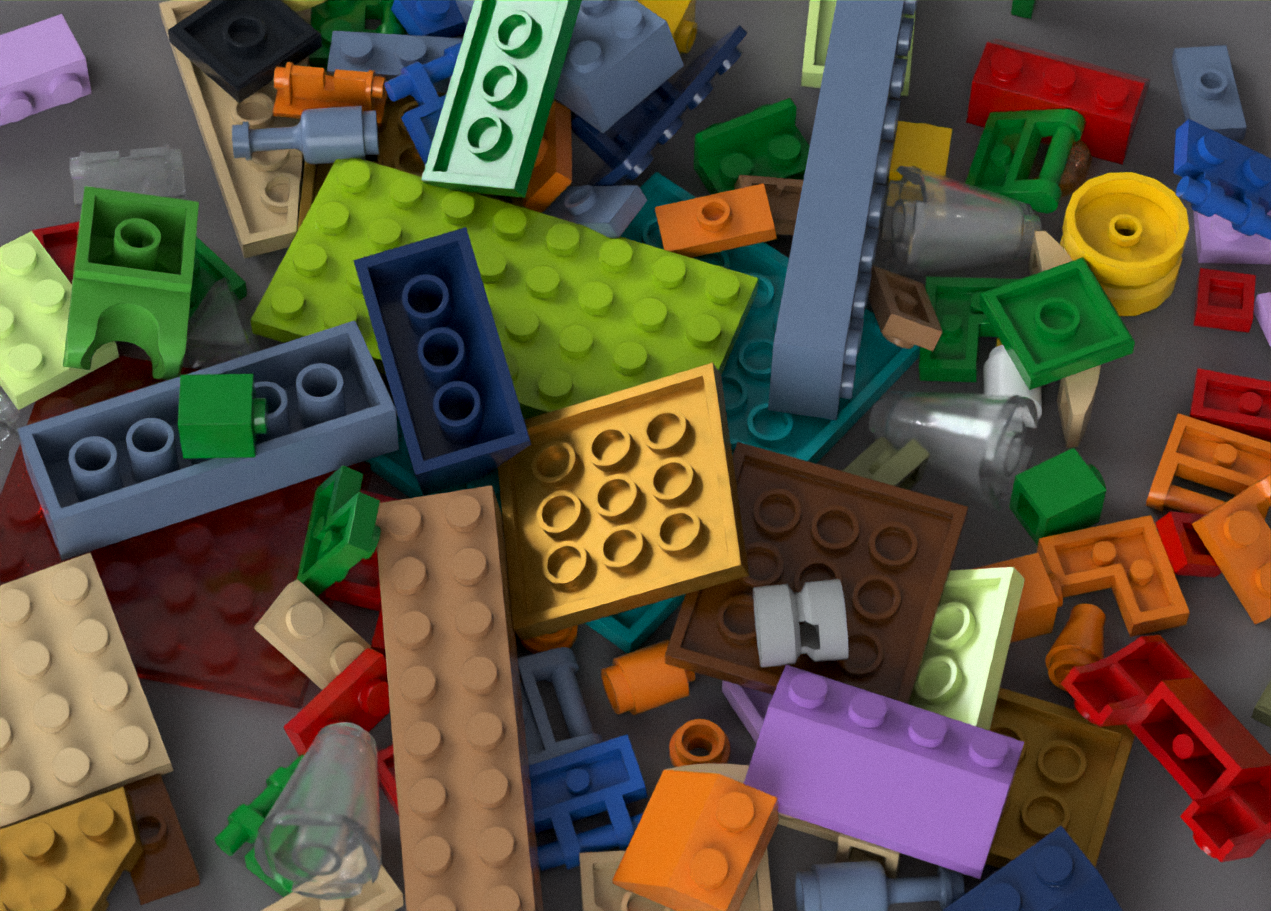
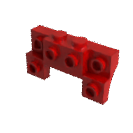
(1189, 735)

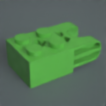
(132, 277)

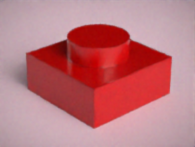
(1224, 300)
(1184, 546)

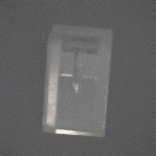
(219, 329)

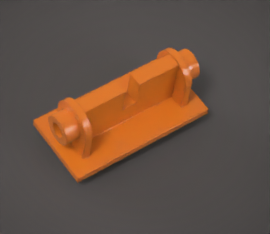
(311, 89)

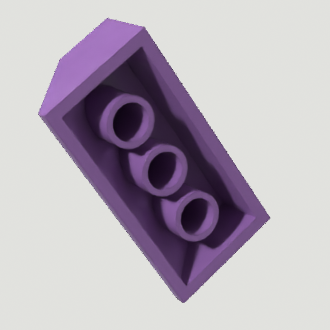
(884, 770)

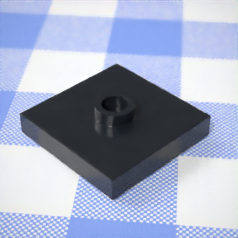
(244, 42)

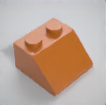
(698, 842)

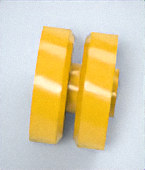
(1129, 236)

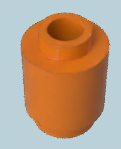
(644, 681)

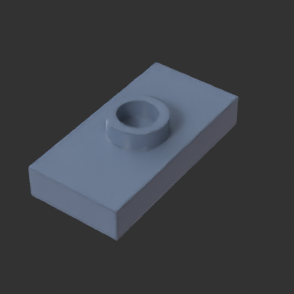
(1209, 89)
(599, 207)

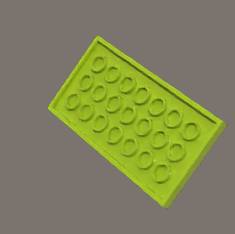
(567, 302)

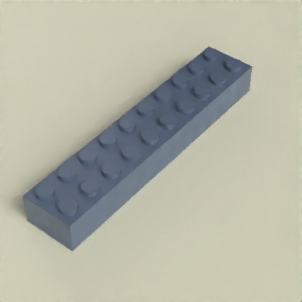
(839, 201)

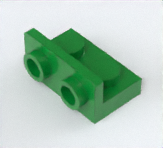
(751, 145)

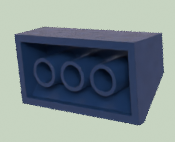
(443, 359)

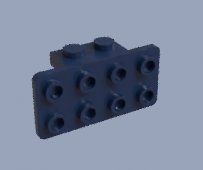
(656, 118)

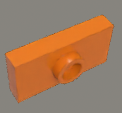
(553, 162)
(716, 222)

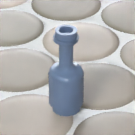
(319, 135)
(867, 888)

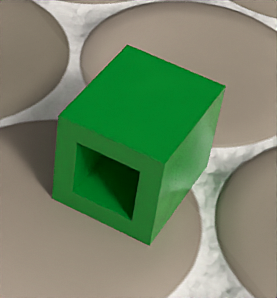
(220, 416)
(1058, 496)

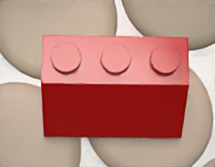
(1032, 79)

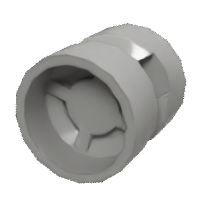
(778, 618)

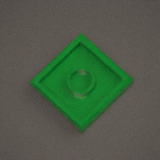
(1056, 323)

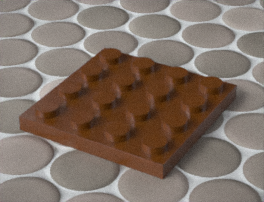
(818, 526)

